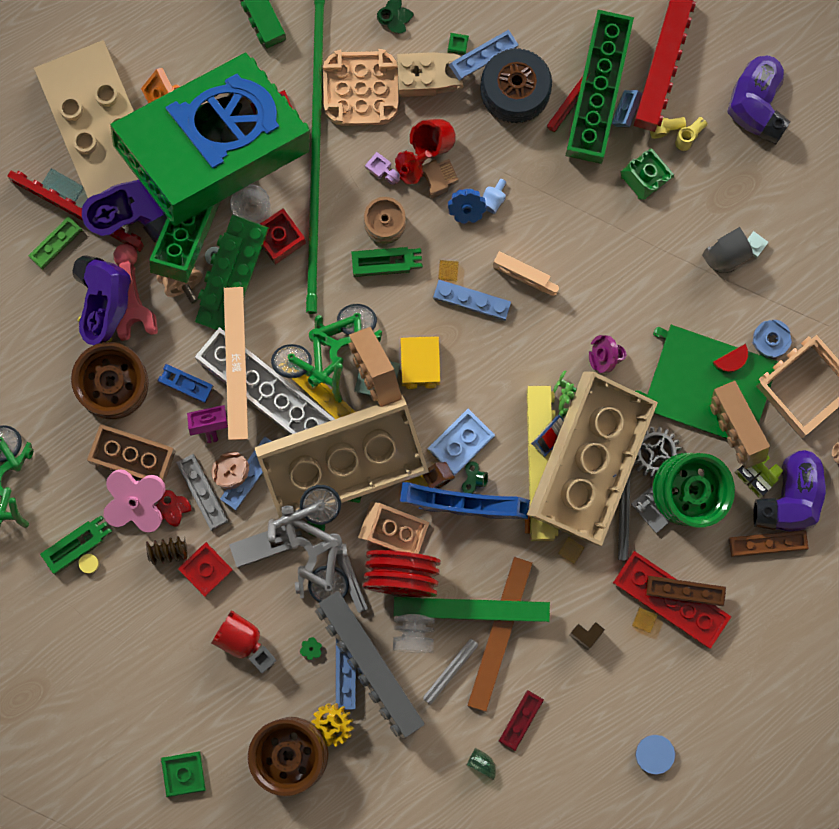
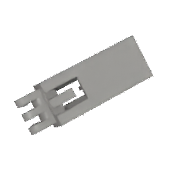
(259, 548)

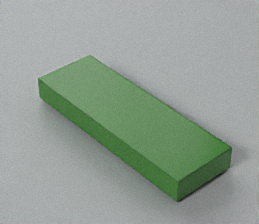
(55, 243)

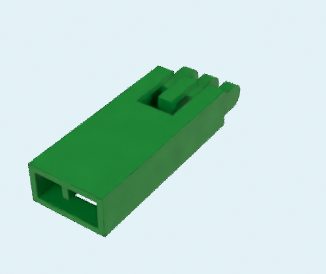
(378, 261)
(70, 549)

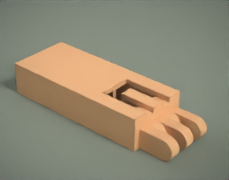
(525, 273)

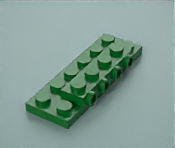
(231, 268)

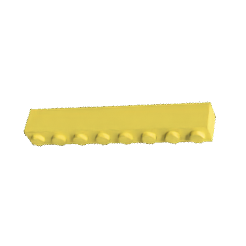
(538, 417)

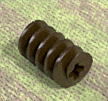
(167, 551)

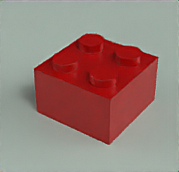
(282, 236)

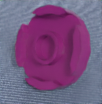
(605, 354)

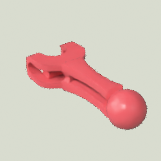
(125, 257)

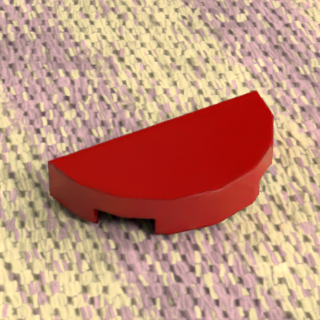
(734, 360)

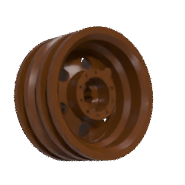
(91, 362)
(269, 775)

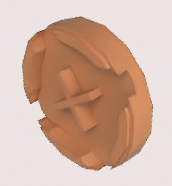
(230, 470)

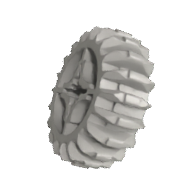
(648, 450)

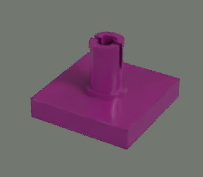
(207, 422)

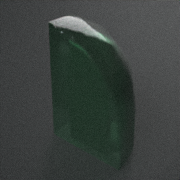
(482, 763)

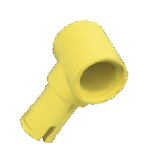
(668, 125)
(690, 133)

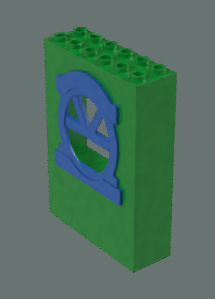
(192, 172)

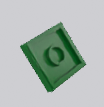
(183, 774)

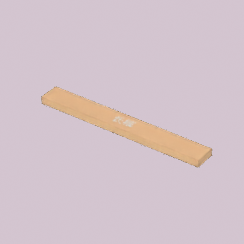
(235, 364)

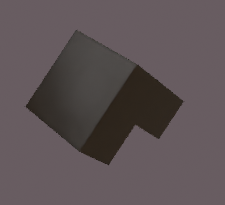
(585, 637)

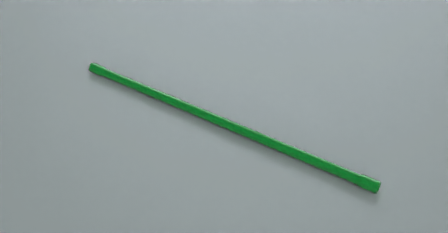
(311, 298)

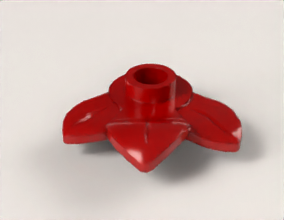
(173, 510)

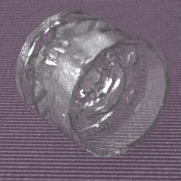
(251, 197)
(413, 634)

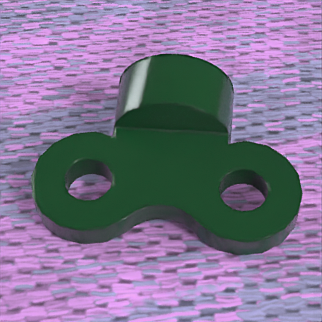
(474, 478)

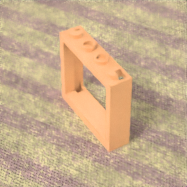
(828, 357)

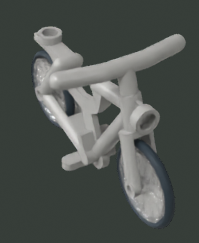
(319, 506)

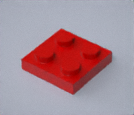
(205, 569)

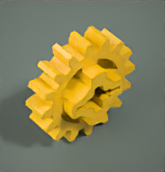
(336, 718)

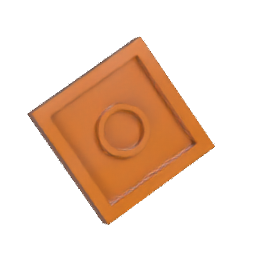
(157, 86)

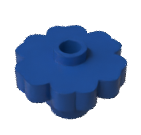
(467, 206)

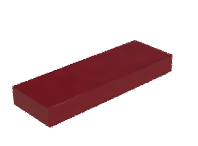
(521, 720)

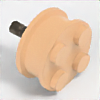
(176, 288)

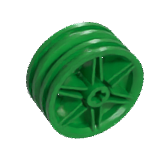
(716, 502)

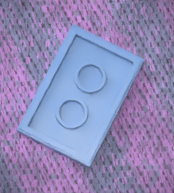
(461, 441)

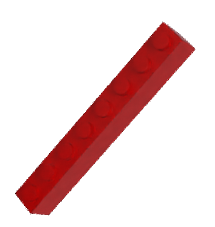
(663, 64)

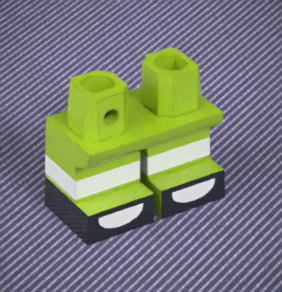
(764, 481)

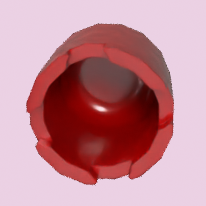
(433, 135)
(237, 636)

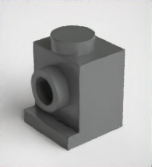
(263, 659)

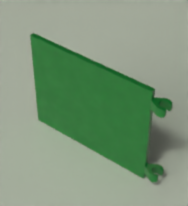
(688, 378)

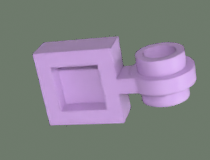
(379, 166)

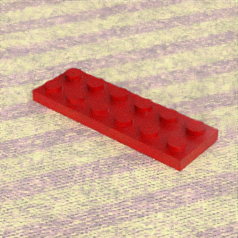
(697, 620)

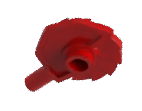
(410, 166)

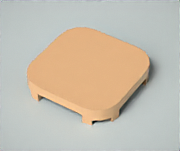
(360, 88)

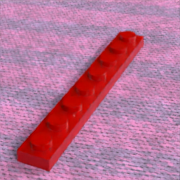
(68, 206)

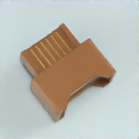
(439, 176)

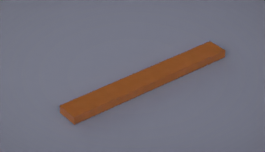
(498, 638)

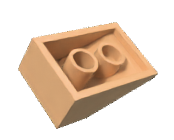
(393, 529)

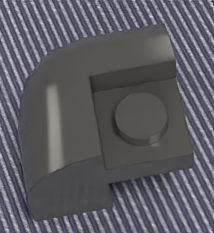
(728, 252)

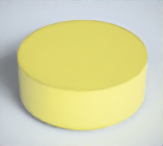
(88, 563)

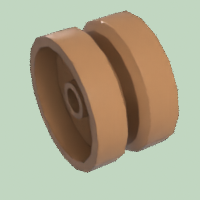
(380, 230)

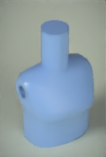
(494, 196)

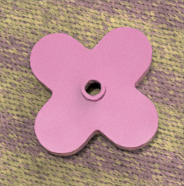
(143, 492)

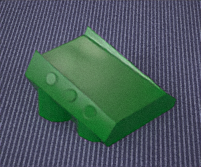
(646, 174)

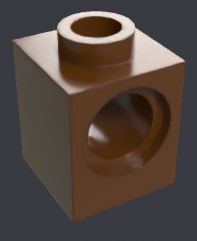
(438, 475)

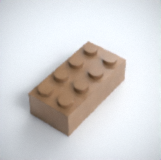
(374, 367)
(739, 425)
(128, 452)

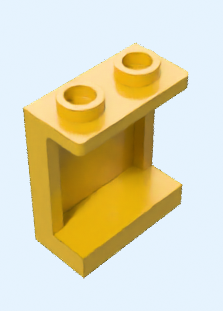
(420, 362)

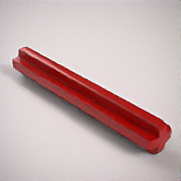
(565, 108)

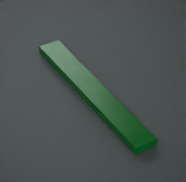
(473, 609)

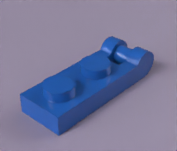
(186, 383)

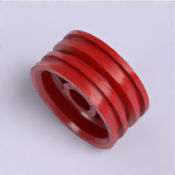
(401, 573)

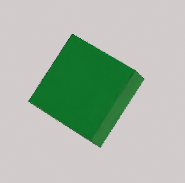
(458, 43)

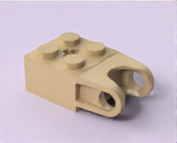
(431, 72)

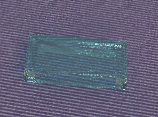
(63, 185)

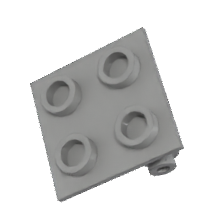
(647, 509)

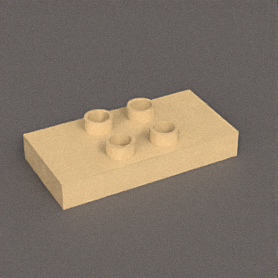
(85, 101)
(593, 445)
(347, 454)

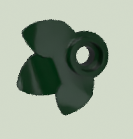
(397, 16)

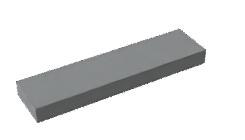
(202, 492)

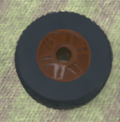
(516, 85)

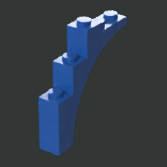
(464, 503)

